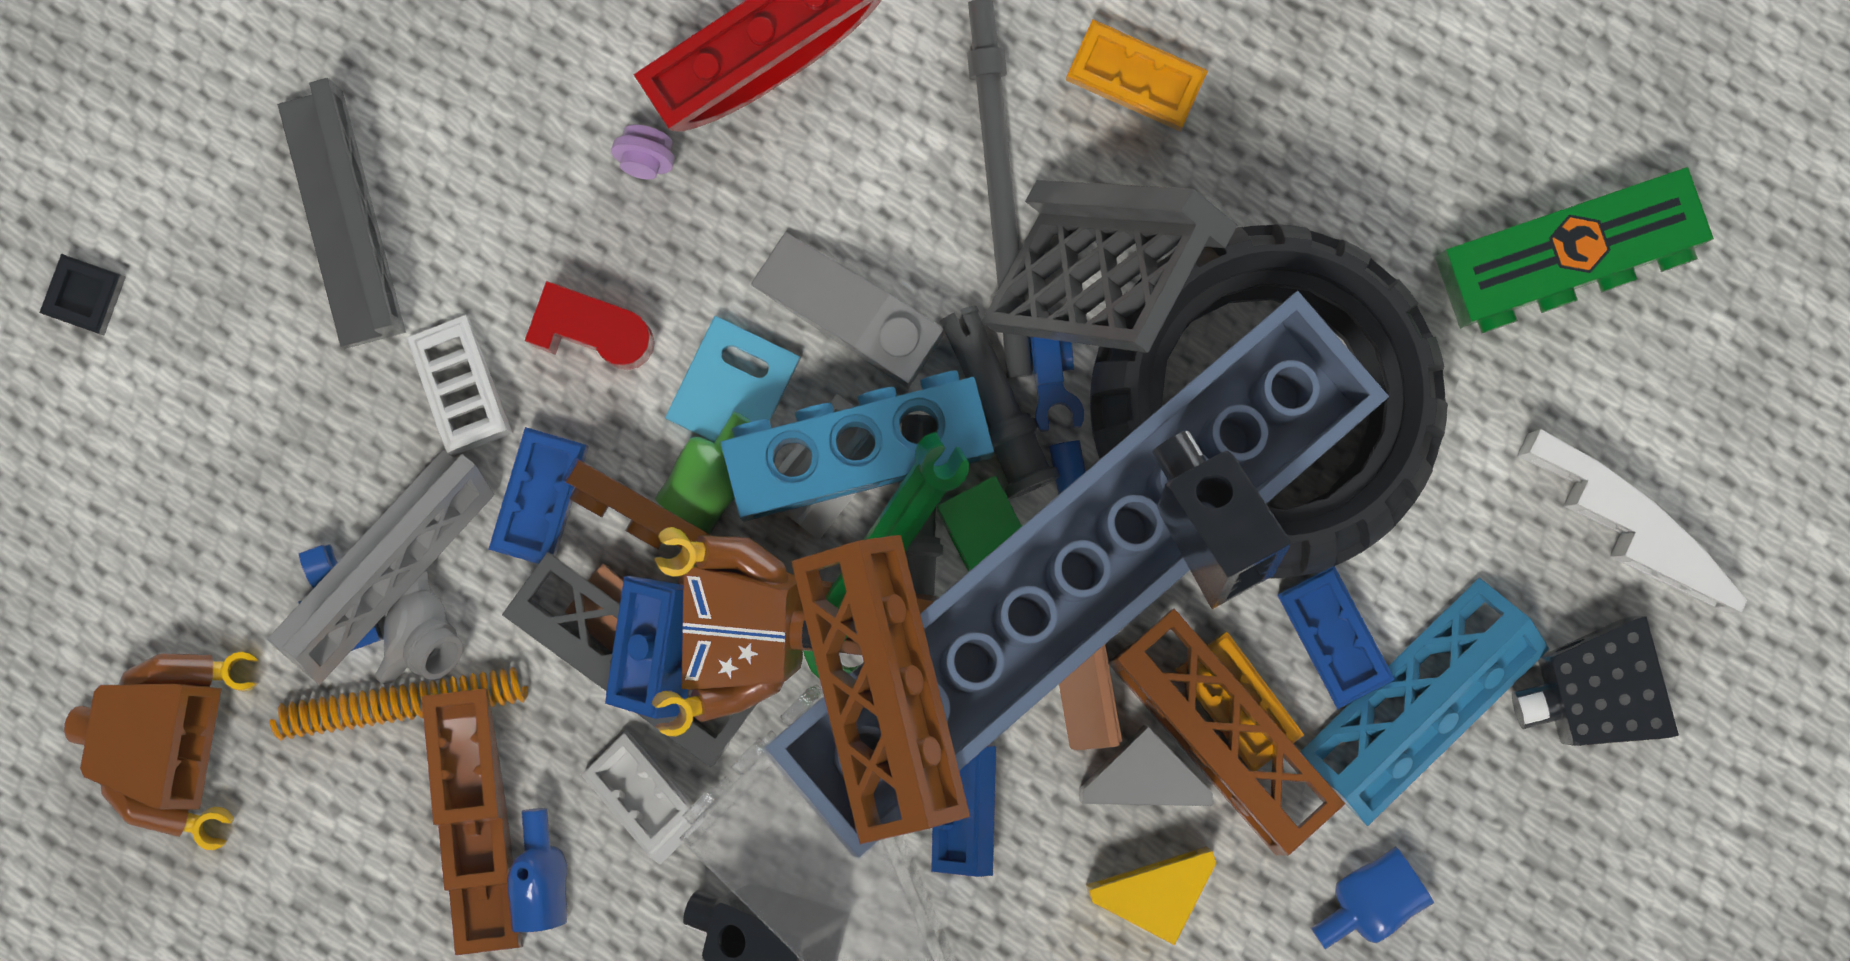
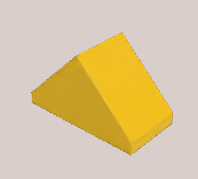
(1157, 894)

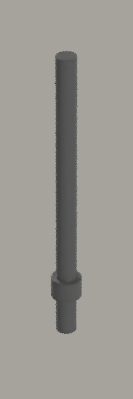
(987, 67)

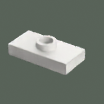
(640, 795)

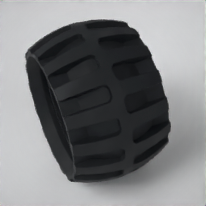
(1379, 327)

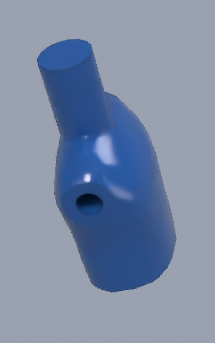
(537, 878)
(1375, 901)

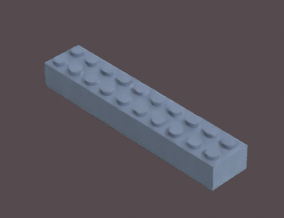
(1099, 550)

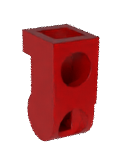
(611, 330)

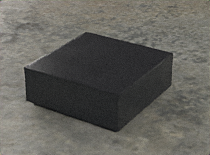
(82, 294)

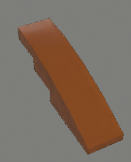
(470, 818)

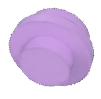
(643, 151)

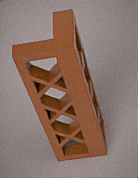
(893, 684)
(1207, 749)

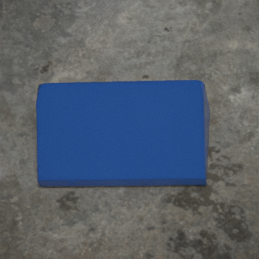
(647, 647)

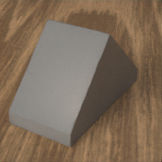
(1145, 774)

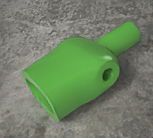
(700, 480)

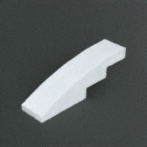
(1648, 535)

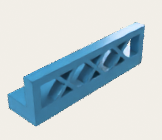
(1441, 711)

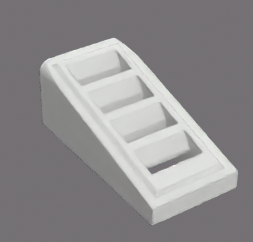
(477, 433)

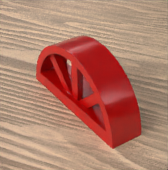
(745, 56)

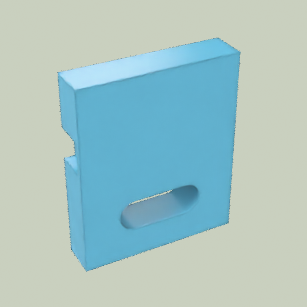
(717, 389)

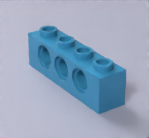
(765, 491)

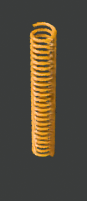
(353, 703)

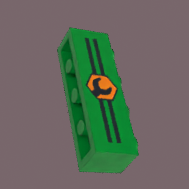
(1575, 248)

